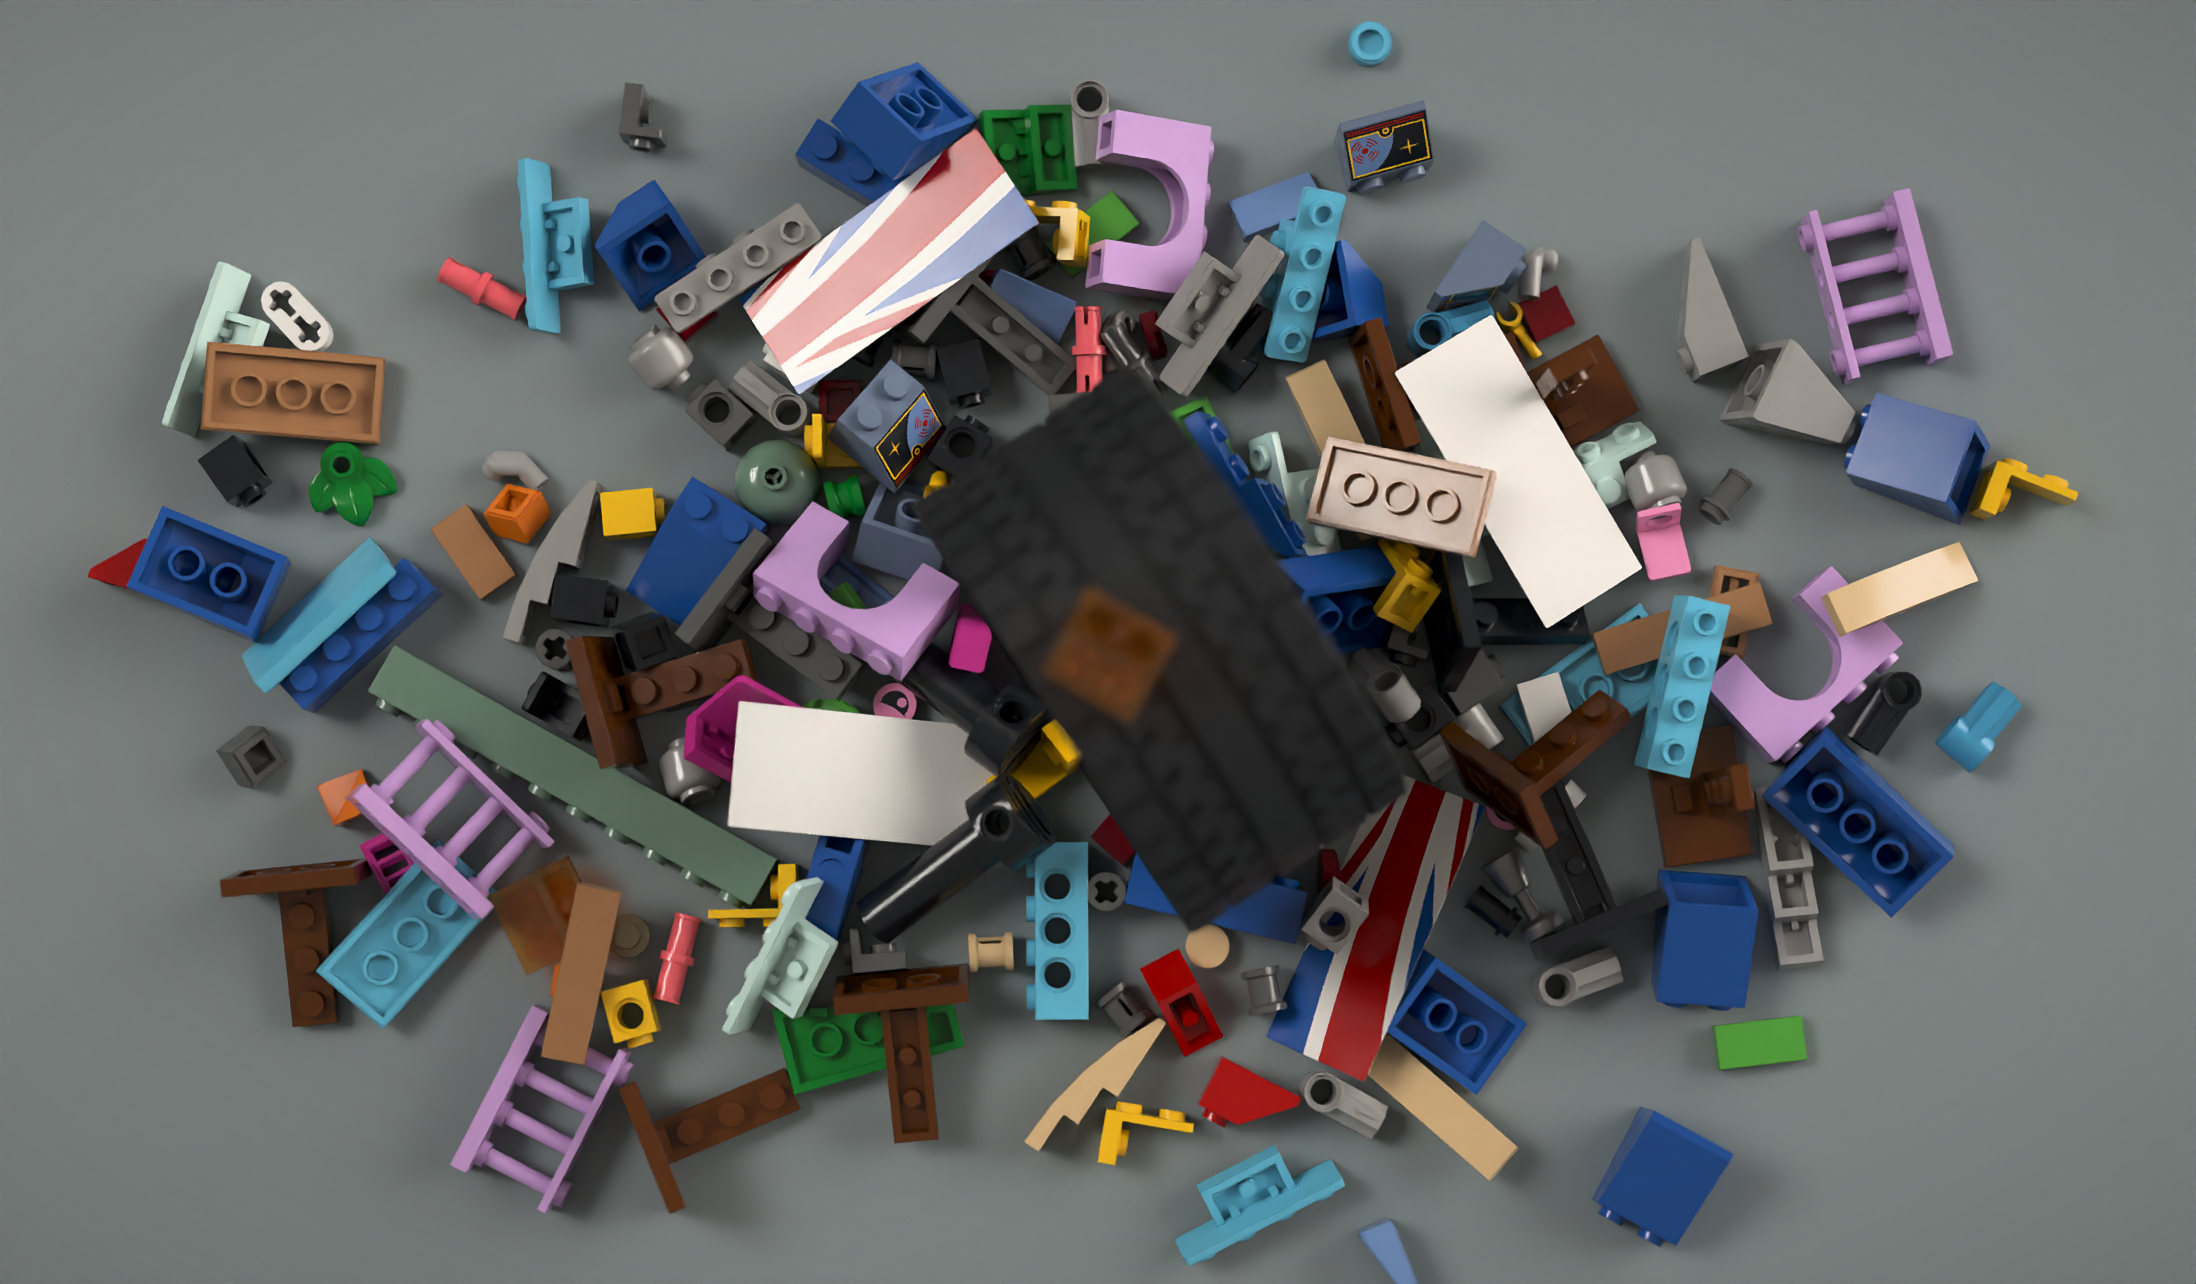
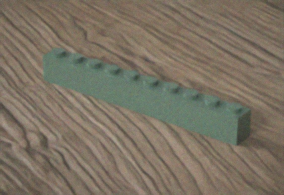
(575, 777)

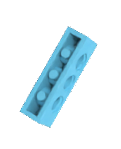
(1682, 685)
(1073, 999)

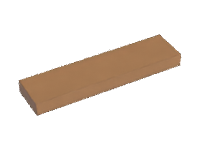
(1643, 638)
(581, 973)

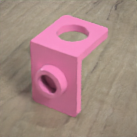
(1662, 543)

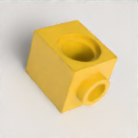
(632, 513)
(614, 1003)

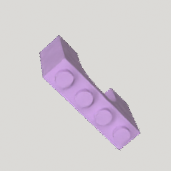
(1179, 159)
(883, 636)
(1777, 723)

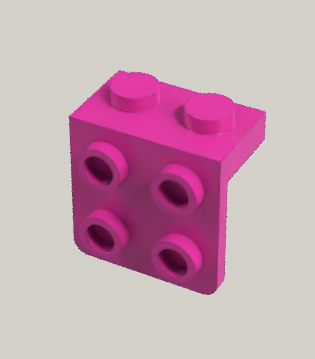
(713, 726)

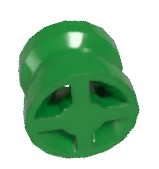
(845, 497)

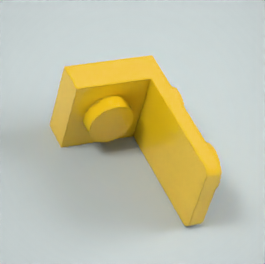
(1072, 237)
(821, 449)
(1995, 494)
(1411, 588)
(1048, 763)
(779, 883)
(1115, 1140)

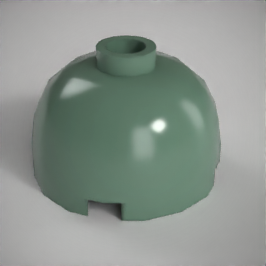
(783, 501)

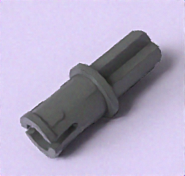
(1130, 356)

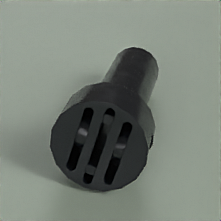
(999, 724)
(1001, 827)

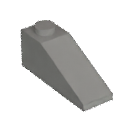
(1706, 327)

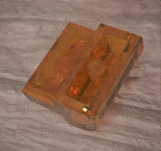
(1110, 653)
(538, 913)

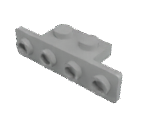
(739, 267)
(1210, 308)

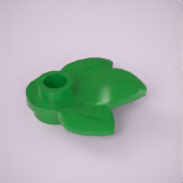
(350, 490)

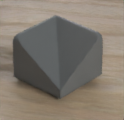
(251, 756)

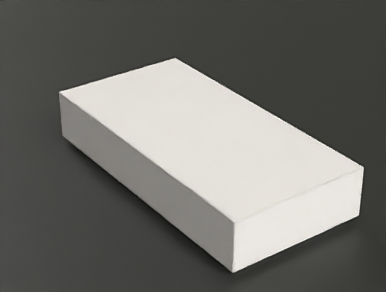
(1543, 703)

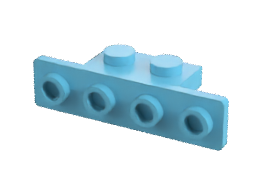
(554, 245)
(1300, 277)
(1252, 1198)

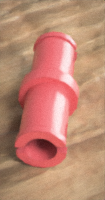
(482, 288)
(1088, 347)
(677, 958)

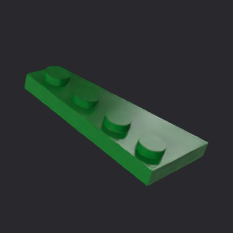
(835, 1048)

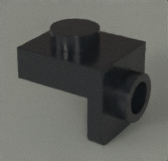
(557, 705)

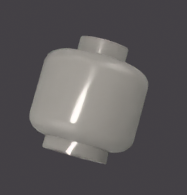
(660, 358)
(1654, 482)
(684, 779)

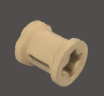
(990, 951)

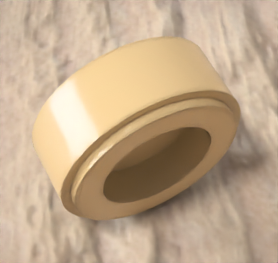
(1207, 946)

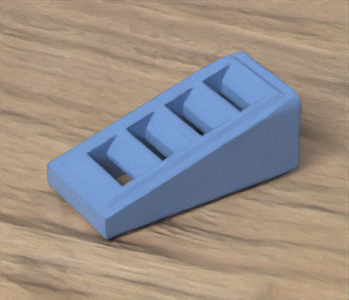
(1388, 1250)

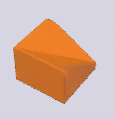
(517, 513)
(335, 793)

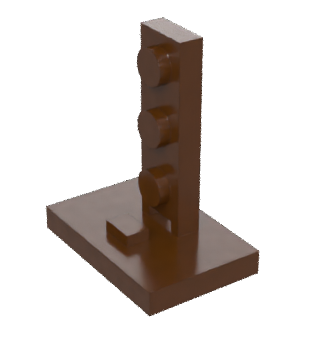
(1583, 390)
(1383, 391)
(617, 700)
(1515, 786)
(1706, 813)
(303, 927)
(903, 1003)
(705, 1125)

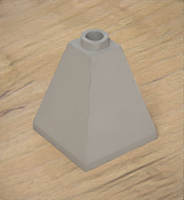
(1788, 397)

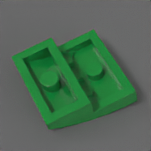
(1033, 147)

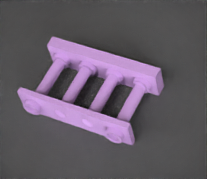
(1906, 257)
(408, 832)
(499, 1111)

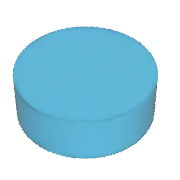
(1369, 44)

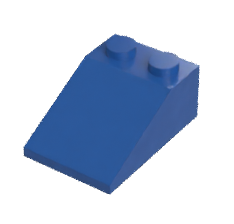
(902, 119)
(691, 550)
(209, 574)
(1453, 1023)

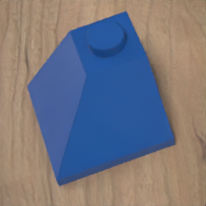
(647, 245)
(1349, 296)

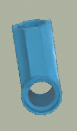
(1447, 325)
(1971, 736)

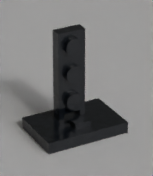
(1462, 624)
(1582, 881)

